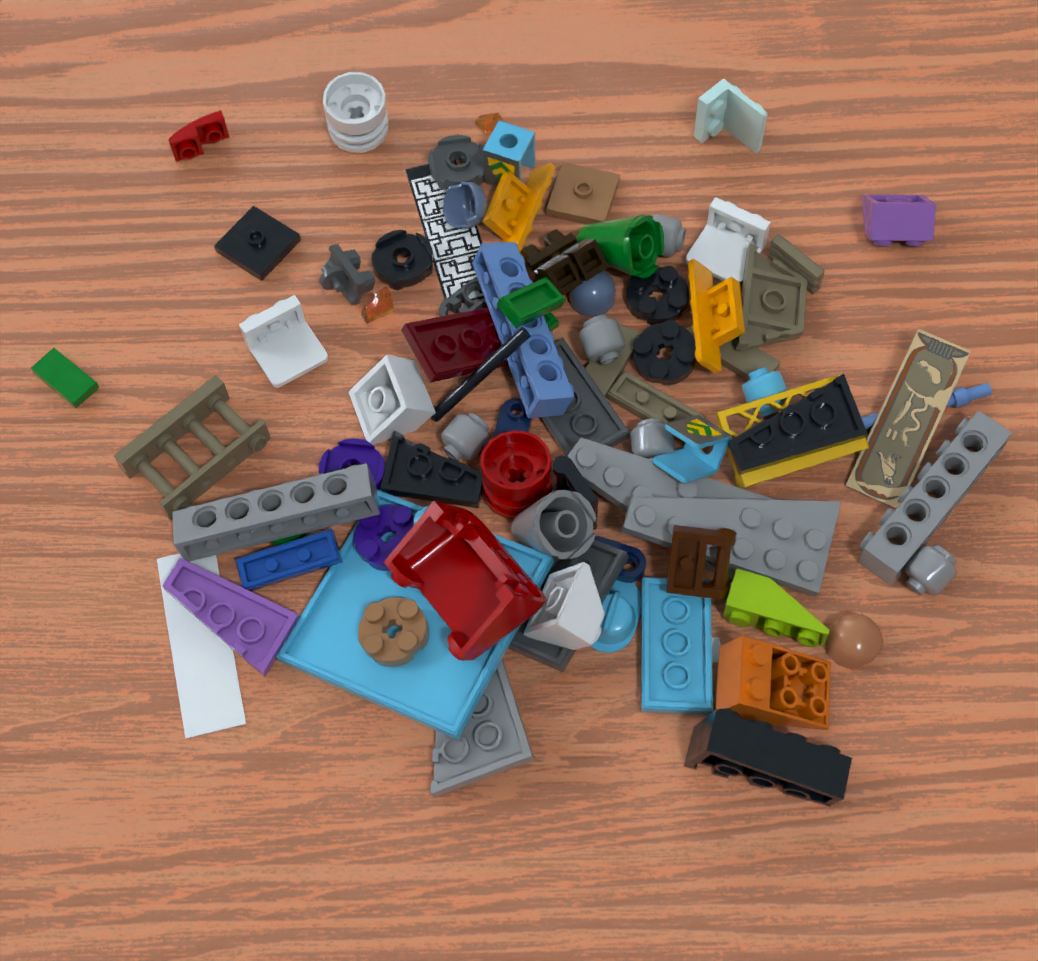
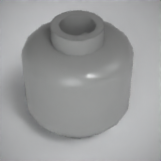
(673, 234)
(602, 339)
(465, 437)
(651, 439)
(930, 570)

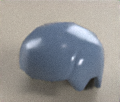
(464, 205)
(594, 295)

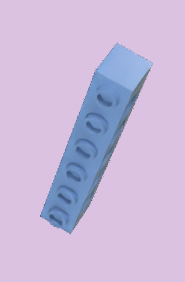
(536, 362)

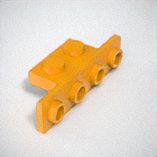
(516, 204)
(715, 314)

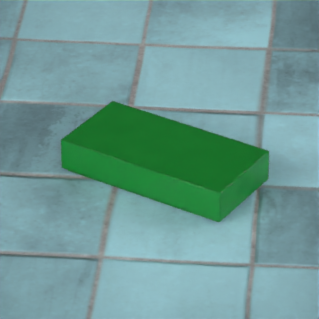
(531, 302)
(65, 378)

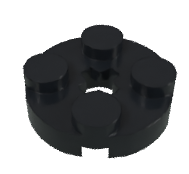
(407, 273)
(648, 308)
(659, 336)

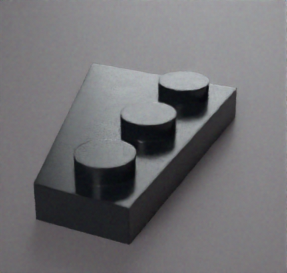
(424, 475)

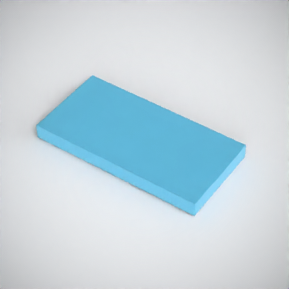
(675, 651)

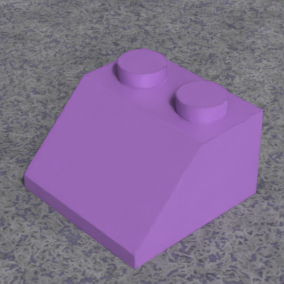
(898, 218)

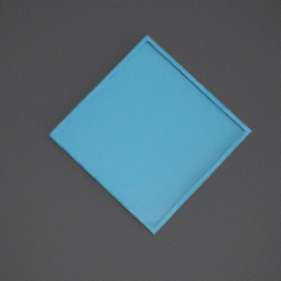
(431, 687)

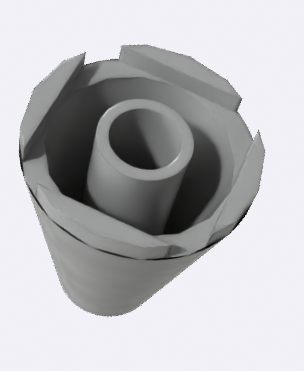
(557, 525)

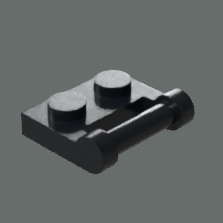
(570, 479)

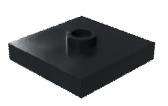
(257, 243)

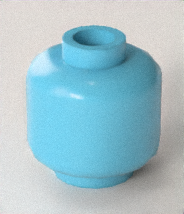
(763, 385)

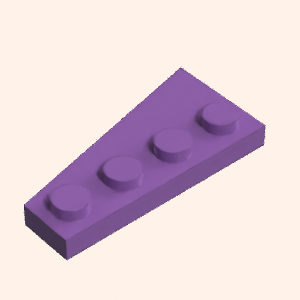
(236, 615)

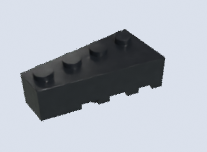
(768, 757)

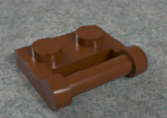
(688, 561)

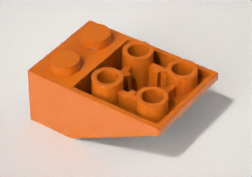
(773, 684)

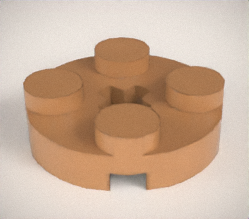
(385, 614)

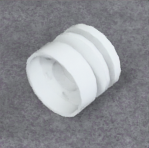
(356, 112)

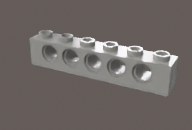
(981, 435)
(275, 512)

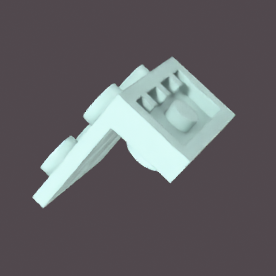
(730, 109)

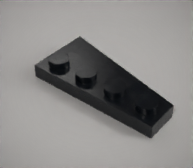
(809, 426)

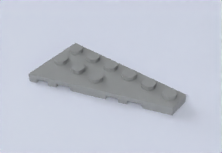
(626, 475)
(772, 539)
(489, 744)

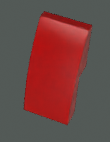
(189, 139)

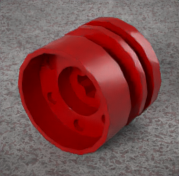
(515, 472)

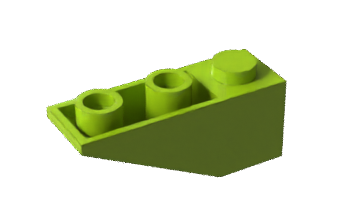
(766, 606)

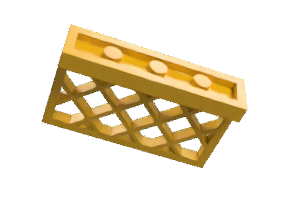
(790, 466)

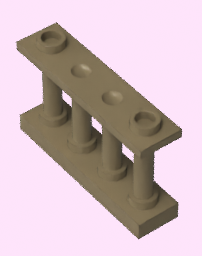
(174, 425)

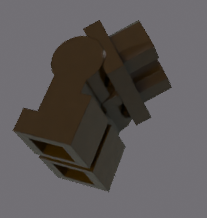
(564, 261)

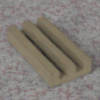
(796, 261)

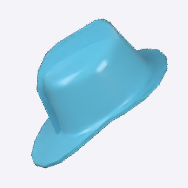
(621, 617)

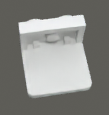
(726, 238)
(283, 342)

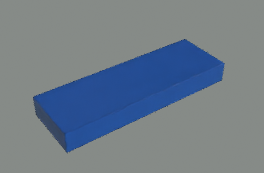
(289, 560)

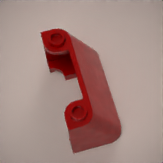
(465, 578)

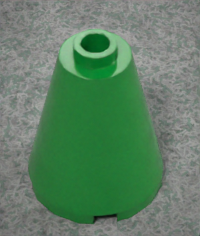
(628, 243)

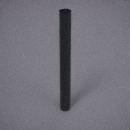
(481, 373)

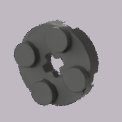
(442, 161)

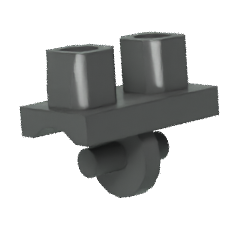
(342, 275)

